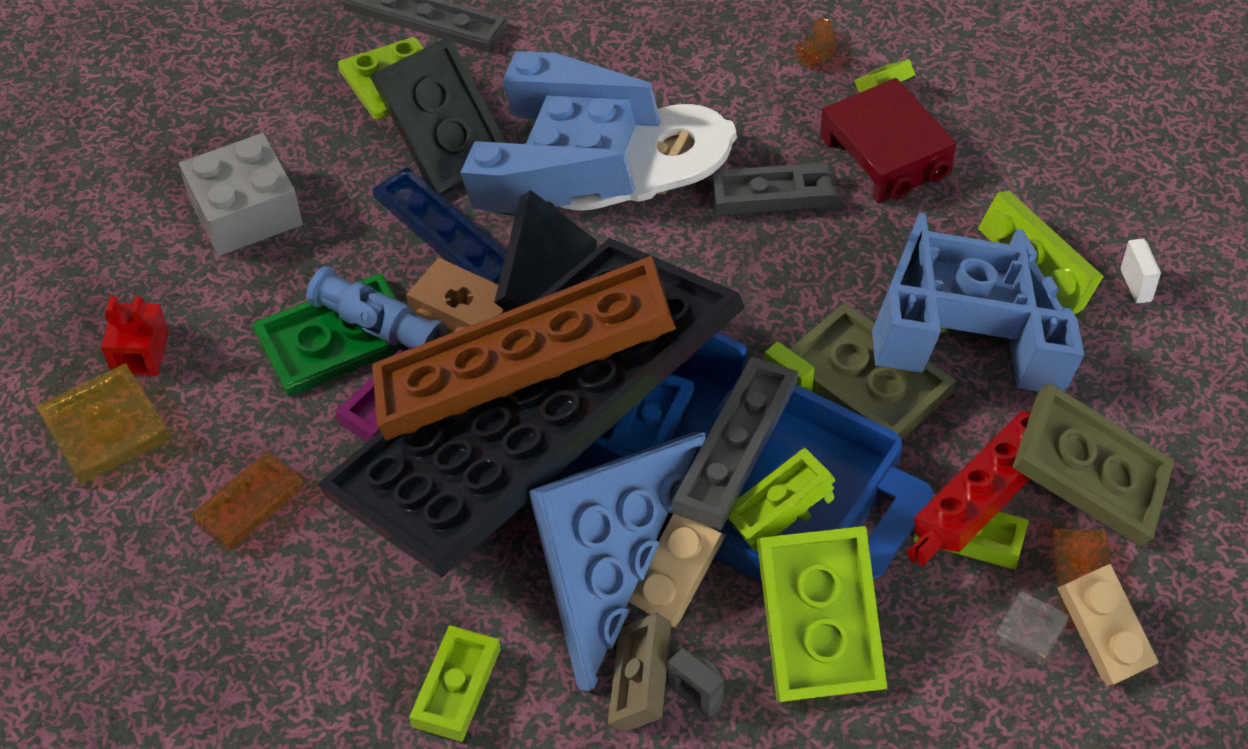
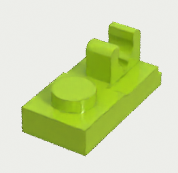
(782, 498)

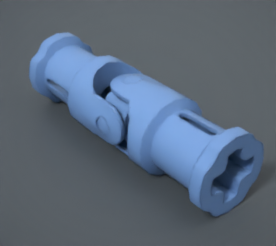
(372, 310)

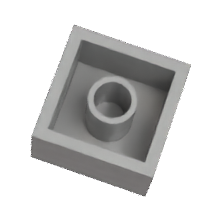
(241, 194)

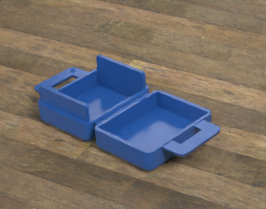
(851, 447)

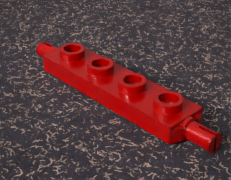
(971, 496)

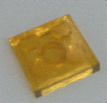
(103, 423)

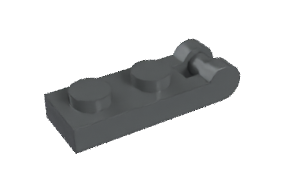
(776, 189)

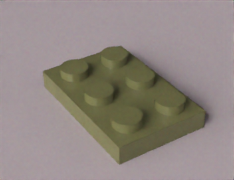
(848, 375)
(1094, 464)

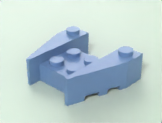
(577, 137)
(982, 291)

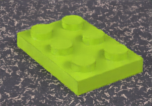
(821, 613)

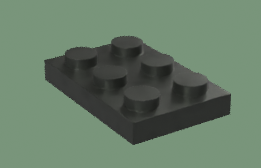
(436, 110)

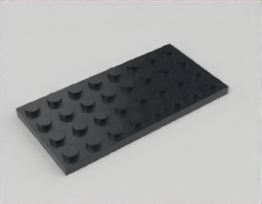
(470, 472)

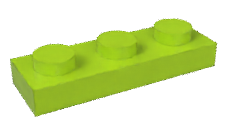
(1055, 257)

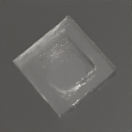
(1031, 628)

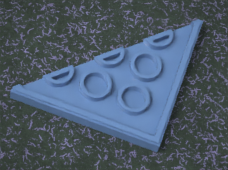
(601, 540)

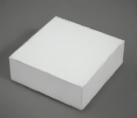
(1140, 270)

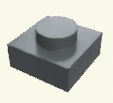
(696, 681)

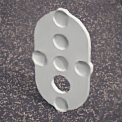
(658, 172)

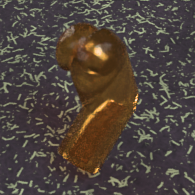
(820, 48)

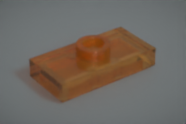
(247, 501)

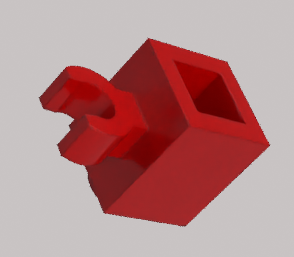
(135, 336)

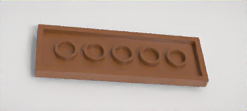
(520, 348)

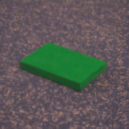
(315, 345)

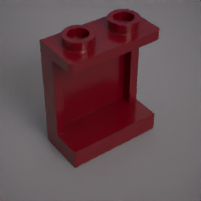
(890, 138)

